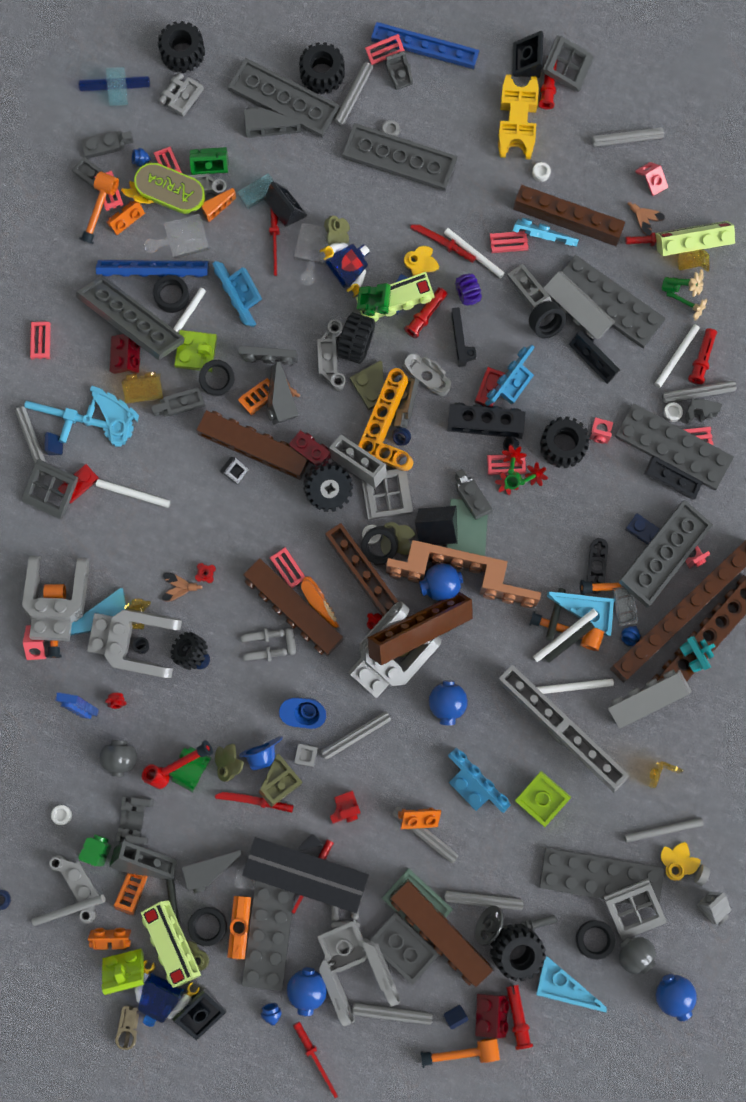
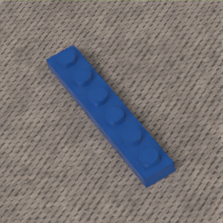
(427, 45)
(146, 267)
(77, 705)

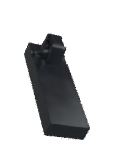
(464, 353)
(593, 356)
(673, 477)

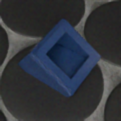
(52, 444)
(455, 1017)

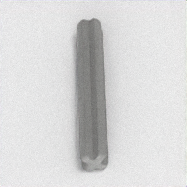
(353, 93)
(627, 137)
(701, 391)
(30, 435)
(356, 735)
(431, 840)
(483, 900)
(392, 1013)

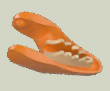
(317, 601)

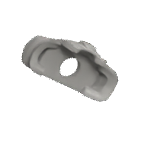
(416, 366)

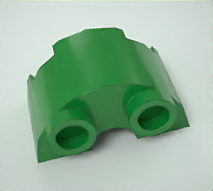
(374, 299)
(189, 774)

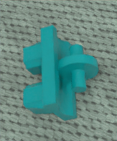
(701, 661)

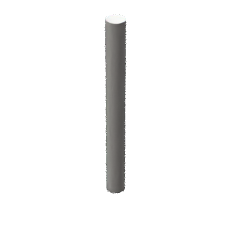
(663, 830)
(68, 910)

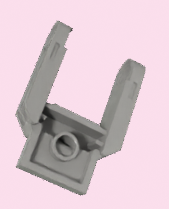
(54, 616)
(112, 637)
(377, 677)
(344, 949)

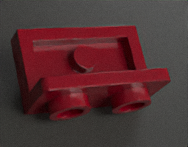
(124, 354)
(309, 448)
(492, 1016)

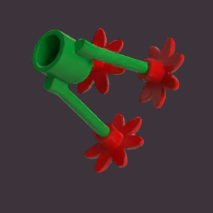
(513, 478)

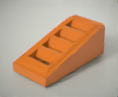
(217, 204)
(254, 391)
(137, 894)

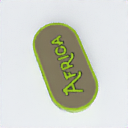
(169, 188)

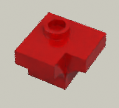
(346, 808)

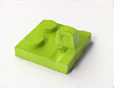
(196, 350)
(543, 798)
(122, 971)

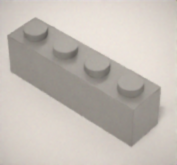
(579, 305)
(649, 699)

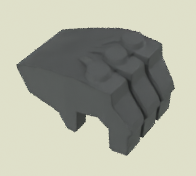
(399, 70)
(704, 408)

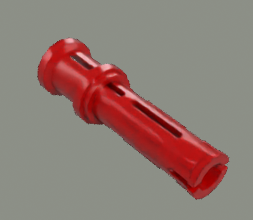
(547, 92)
(421, 319)
(701, 364)
(520, 1027)

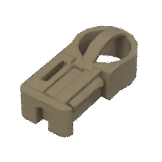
(128, 1024)

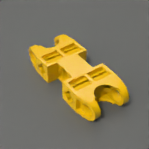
(518, 103)

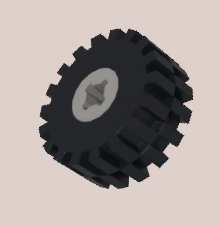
(326, 477)

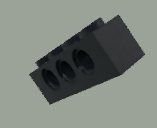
(457, 423)

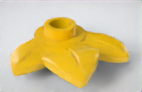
(133, 193)
(424, 261)
(679, 858)

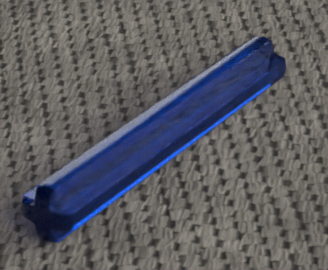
(101, 84)

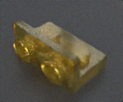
(142, 387)

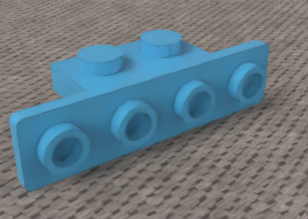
(241, 291)
(514, 381)
(474, 785)

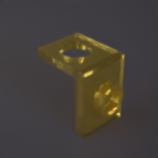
(693, 259)
(139, 605)
(656, 772)

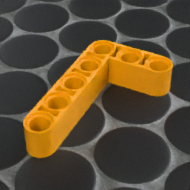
(385, 422)

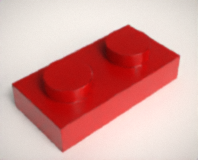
(488, 383)
(85, 480)

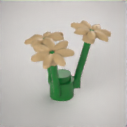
(695, 284)

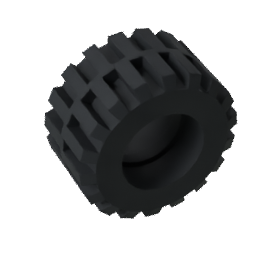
(178, 34)
(321, 55)
(356, 337)
(569, 428)
(528, 962)

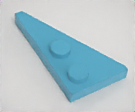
(543, 231)
(581, 605)
(110, 606)
(560, 986)

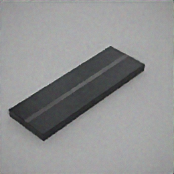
(305, 875)

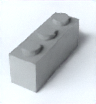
(358, 461)

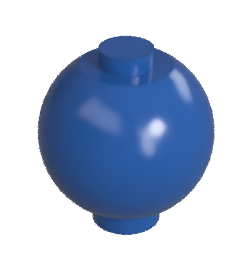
(441, 582)
(448, 702)
(306, 991)
(676, 996)

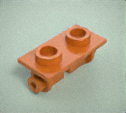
(129, 215)
(419, 819)
(100, 937)

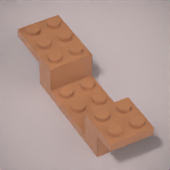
(493, 569)

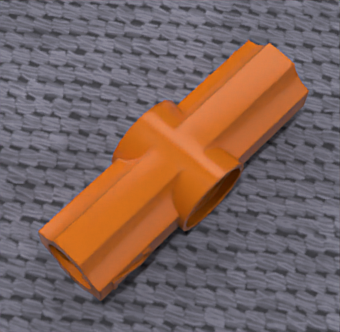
(238, 941)

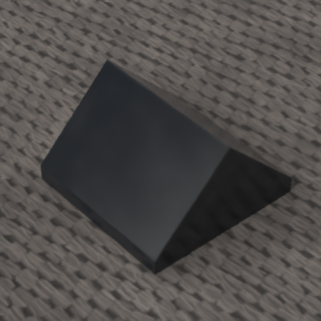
(528, 56)
(284, 204)
(437, 525)
(199, 1014)

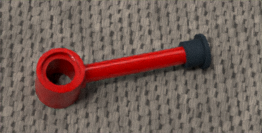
(159, 777)

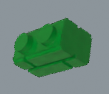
(209, 161)
(95, 850)

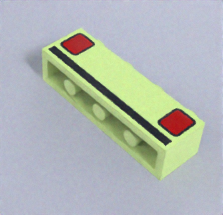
(695, 238)
(407, 294)
(170, 944)

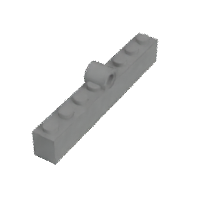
(563, 729)

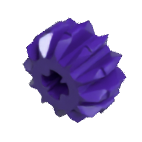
(468, 289)

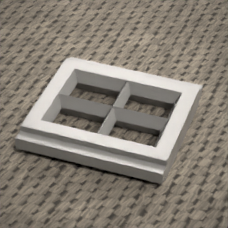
(403, 491)
(627, 893)

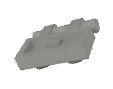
(185, 96)

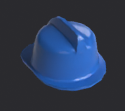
(302, 713)
(262, 755)

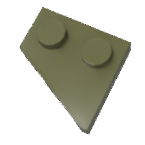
(369, 384)
(279, 782)

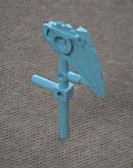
(116, 413)

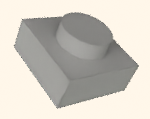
(305, 755)

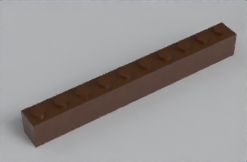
(681, 614)

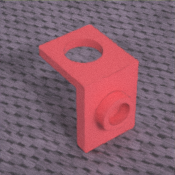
(654, 177)
(601, 436)
(698, 560)
(29, 644)

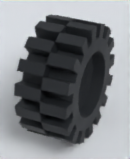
(196, 653)

